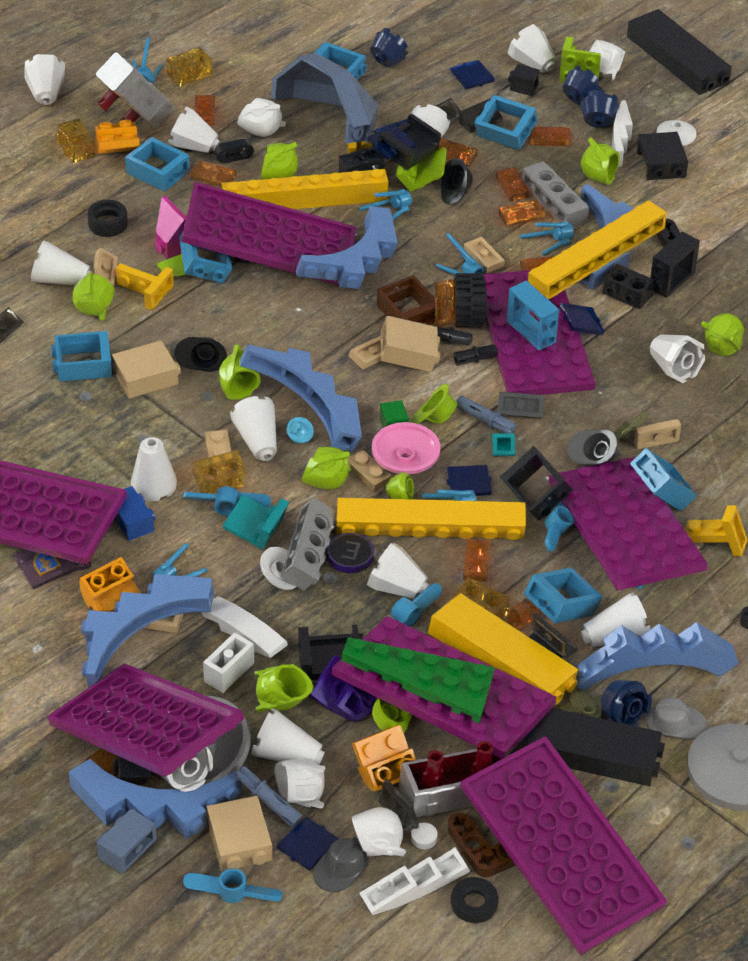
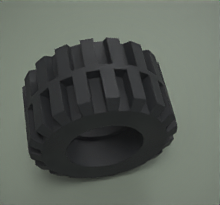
(470, 300)

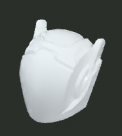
(610, 57)
(261, 117)
(300, 781)
(379, 832)

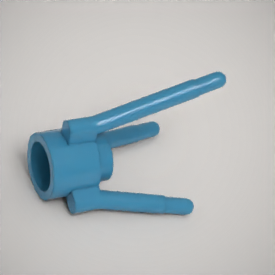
(144, 70)
(400, 200)
(562, 232)
(468, 266)
(467, 495)
(168, 569)

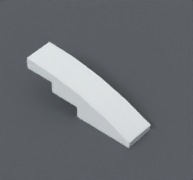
(622, 130)
(235, 619)
(413, 883)

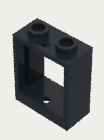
(674, 264)
(523, 470)

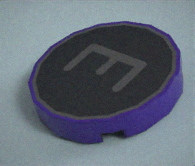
(350, 552)

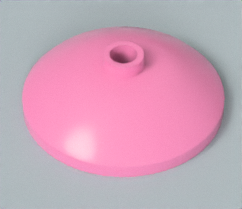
(406, 448)

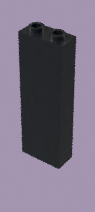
(679, 51)
(600, 745)

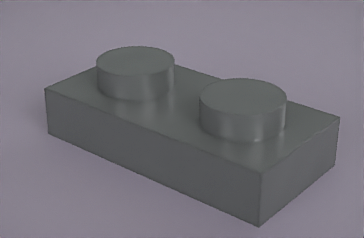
(521, 404)

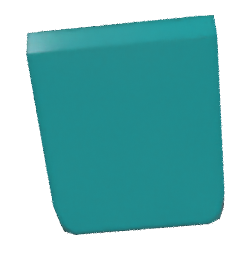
(503, 444)

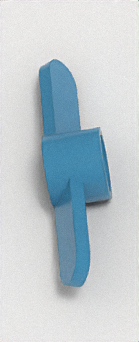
(227, 498)
(557, 524)
(409, 611)
(231, 895)

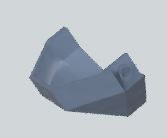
(323, 81)

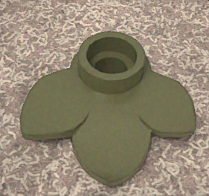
(625, 428)
(584, 704)

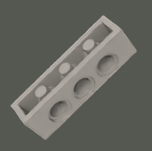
(555, 194)
(308, 544)

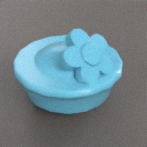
(300, 430)

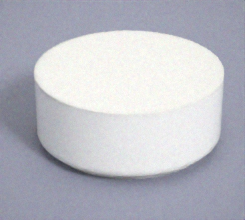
(424, 837)

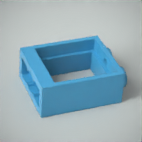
(344, 57)
(514, 138)
(166, 177)
(199, 266)
(525, 298)
(77, 344)
(663, 479)
(544, 588)

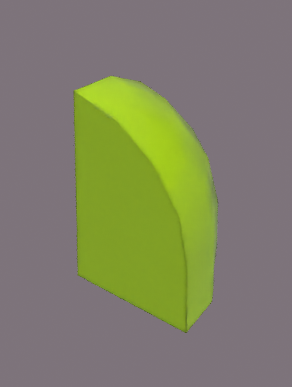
(174, 263)

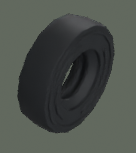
(479, 886)

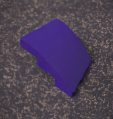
(341, 696)

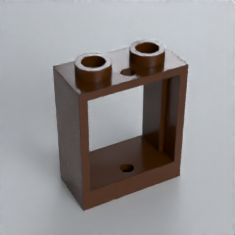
(405, 288)

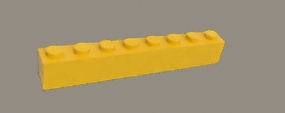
(315, 189)
(597, 249)
(431, 518)

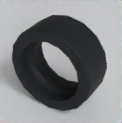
(104, 208)

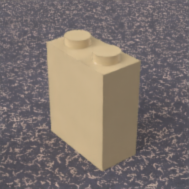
(409, 344)
(145, 369)
(239, 833)

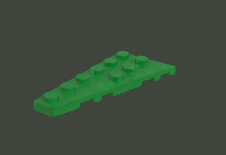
(430, 676)

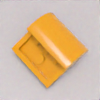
(116, 137)
(105, 584)
(382, 757)

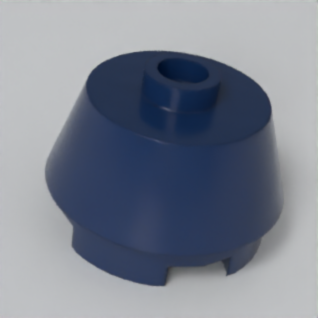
(388, 49)
(579, 83)
(599, 108)
(626, 701)

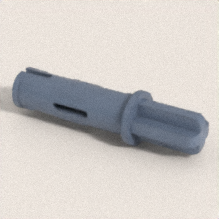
(492, 418)
(268, 796)

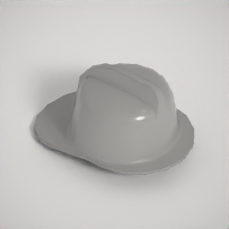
(676, 719)

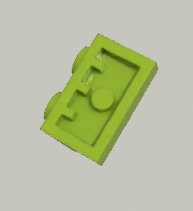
(573, 58)
(424, 172)

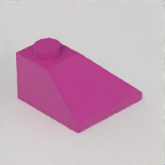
(169, 228)

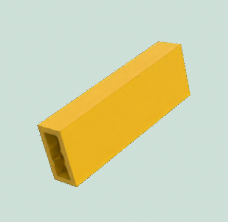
(497, 643)

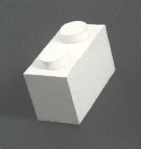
(228, 662)

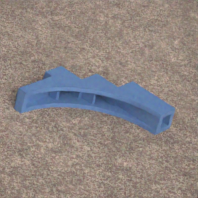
(605, 212)
(350, 265)
(316, 388)
(165, 597)
(658, 646)
(184, 810)

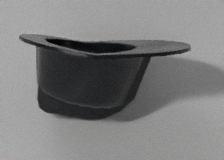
(455, 181)
(200, 353)

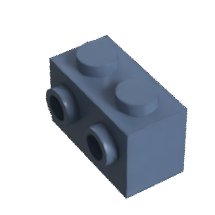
(126, 840)

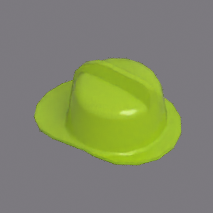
(437, 408)
(388, 715)

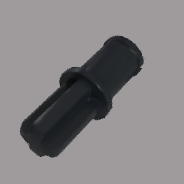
(454, 336)
(475, 354)

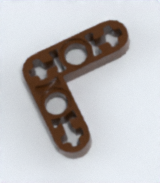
(480, 854)

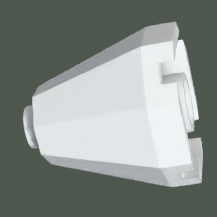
(533, 49)
(44, 77)
(193, 133)
(678, 355)
(398, 574)

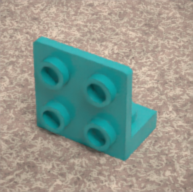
(255, 521)

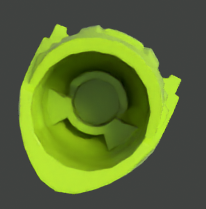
(280, 161)
(600, 162)
(93, 295)
(724, 334)
(237, 380)
(327, 469)
(281, 687)

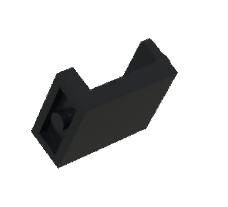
(423, 135)
(663, 155)
(318, 650)

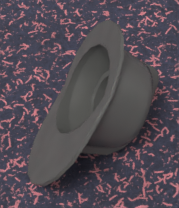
(593, 447)
(340, 865)

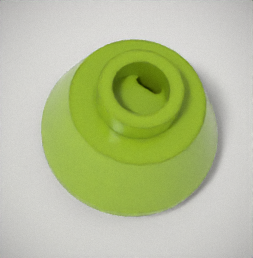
(400, 486)

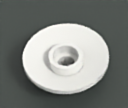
(685, 130)
(272, 564)

